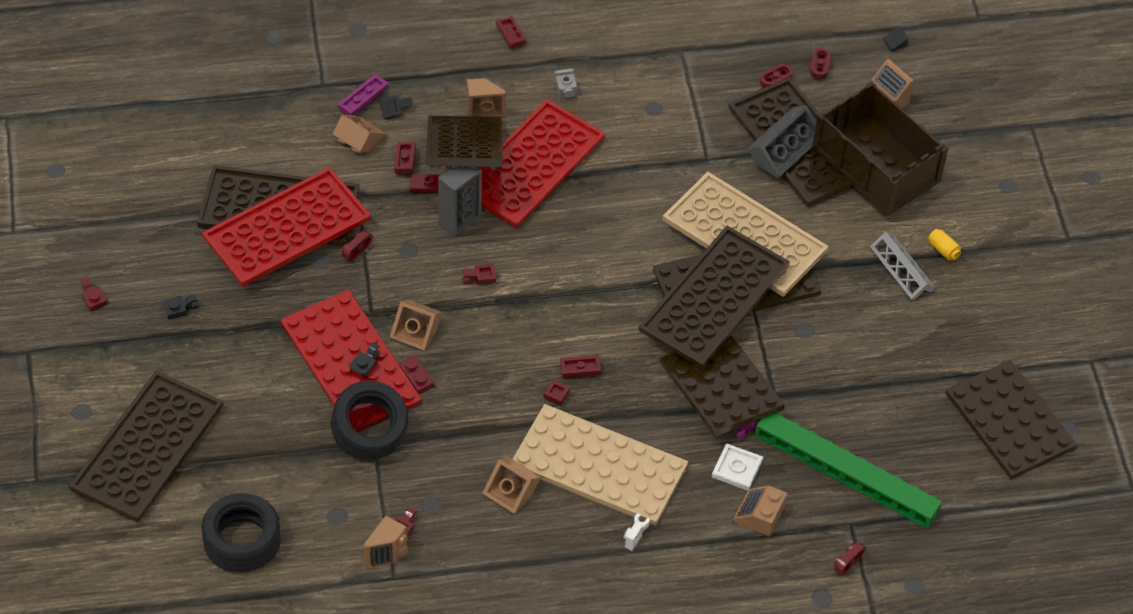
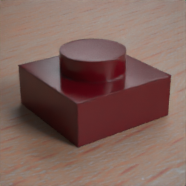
(556, 392)

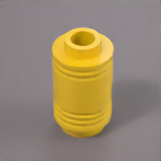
(944, 244)

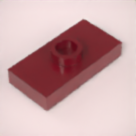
(511, 32)
(424, 183)

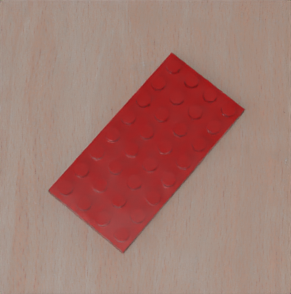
(536, 161)
(286, 226)
(330, 339)

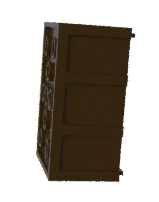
(879, 149)

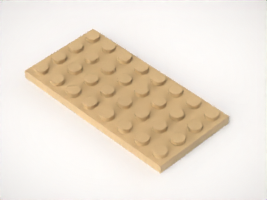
(715, 204)
(600, 464)

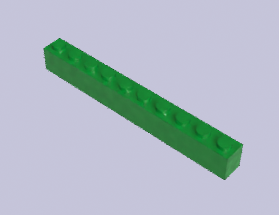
(849, 469)

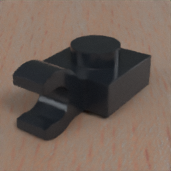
(392, 105)
(177, 306)
(365, 363)

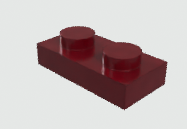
(405, 158)
(580, 366)
(417, 374)

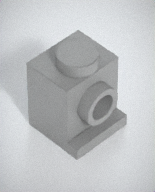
(565, 83)

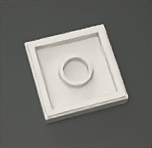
(737, 467)

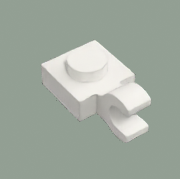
(635, 533)

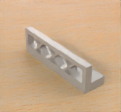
(908, 263)

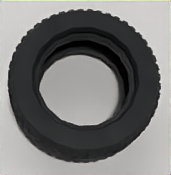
(377, 394)
(235, 508)

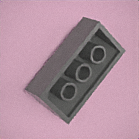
(784, 141)
(459, 199)

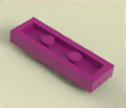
(363, 95)

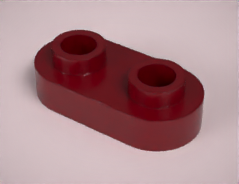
(820, 63)
(775, 75)
(357, 245)
(853, 555)

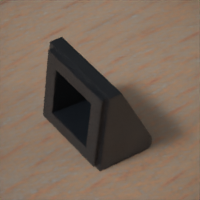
(896, 39)

